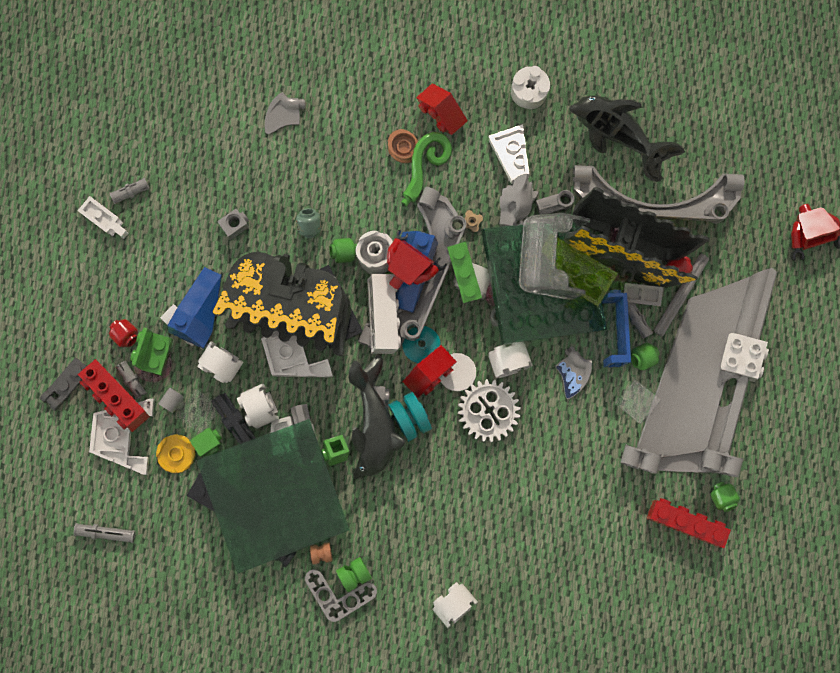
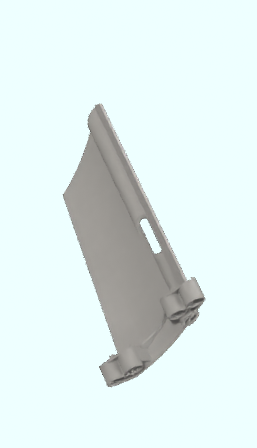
(688, 424)

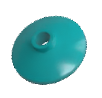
(414, 351)

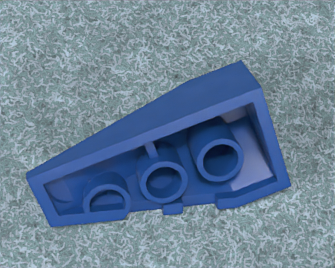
(409, 294)
(194, 316)

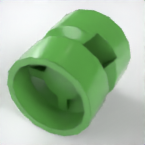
(353, 574)

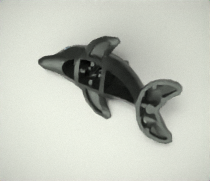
(613, 121)
(378, 434)

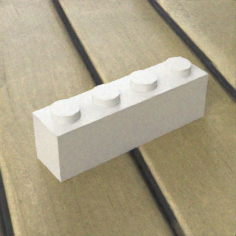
(383, 315)

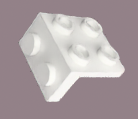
(744, 356)

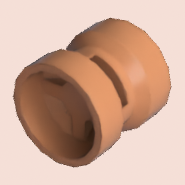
(321, 553)

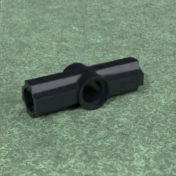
(232, 418)

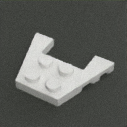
(289, 359)
(113, 442)

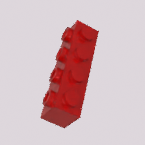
(113, 395)
(689, 524)

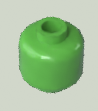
(342, 250)
(644, 356)
(725, 497)

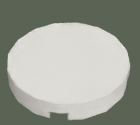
(463, 373)

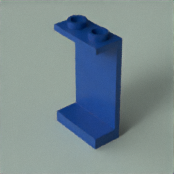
(622, 323)

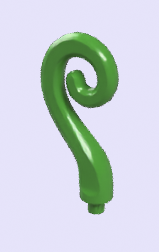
(415, 187)

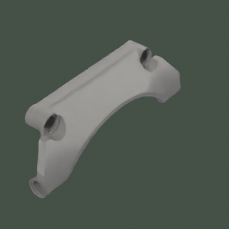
(720, 196)
(439, 218)

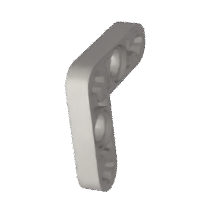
(333, 601)

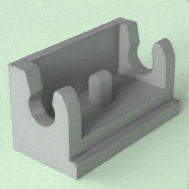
(643, 293)

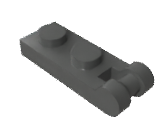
(64, 384)

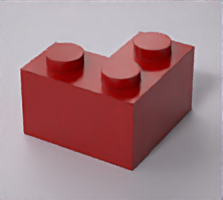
(442, 107)
(429, 371)

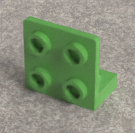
(151, 352)

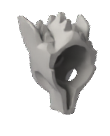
(516, 200)

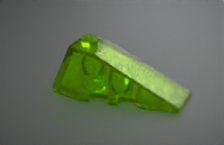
(584, 272)

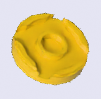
(179, 449)

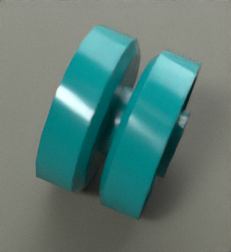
(410, 416)

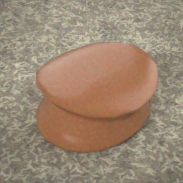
(401, 145)

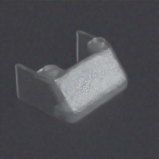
(539, 255)

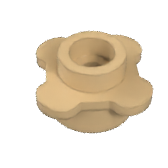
(477, 219)

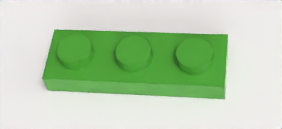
(464, 272)

